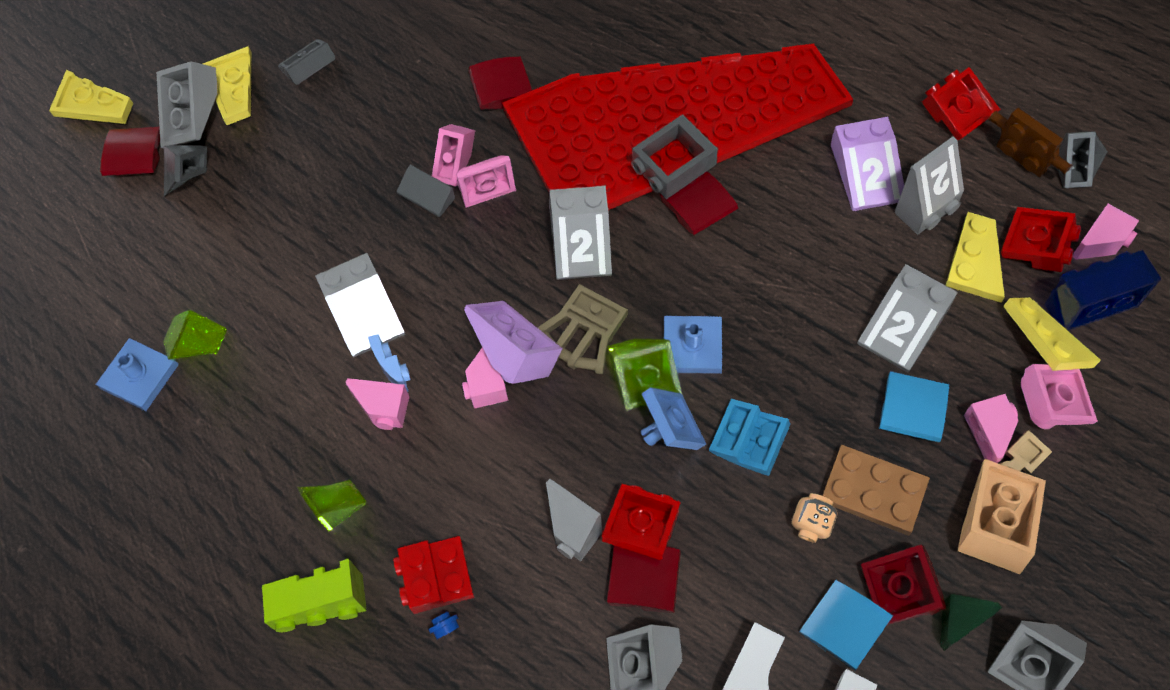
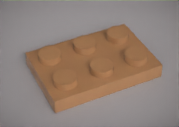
(876, 490)

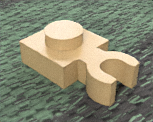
(1026, 453)

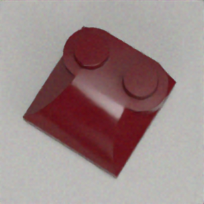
(904, 584)

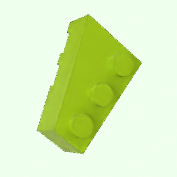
(314, 598)

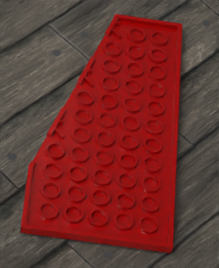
(586, 125)

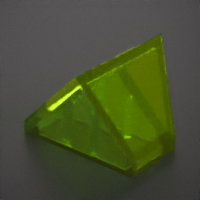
(192, 335)
(333, 502)

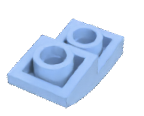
(389, 364)

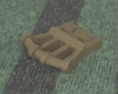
(593, 314)

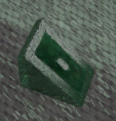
(963, 616)

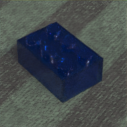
(1102, 290)

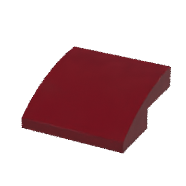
(499, 81)
(130, 151)
(701, 203)
(643, 580)

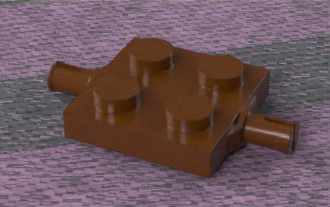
(1029, 142)

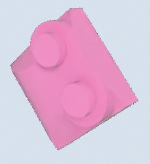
(486, 180)
(1056, 397)

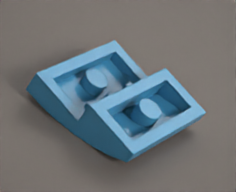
(914, 406)
(749, 437)
(845, 624)

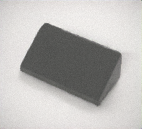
(307, 61)
(425, 191)

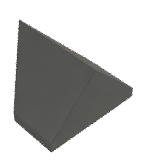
(1085, 154)
(182, 164)

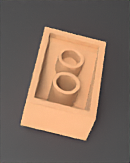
(1003, 517)

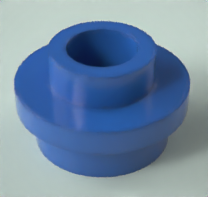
(443, 625)

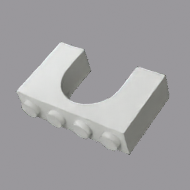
(757, 657)

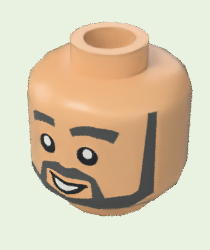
(814, 517)

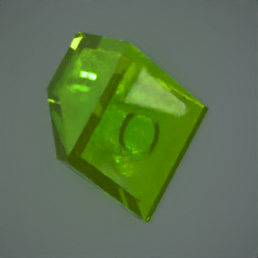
(643, 365)

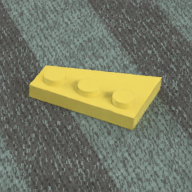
(233, 84)
(86, 101)
(977, 259)
(1049, 337)

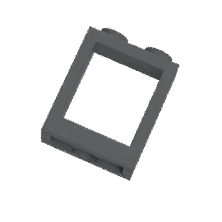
(692, 139)

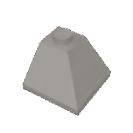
(573, 522)
(1039, 657)
(644, 658)

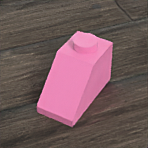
(452, 152)
(1107, 234)
(483, 382)
(381, 401)
(992, 425)

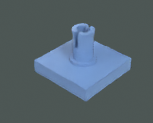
(695, 343)
(137, 374)
(672, 421)

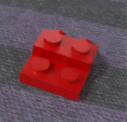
(960, 103)
(1042, 238)
(641, 521)
(433, 574)

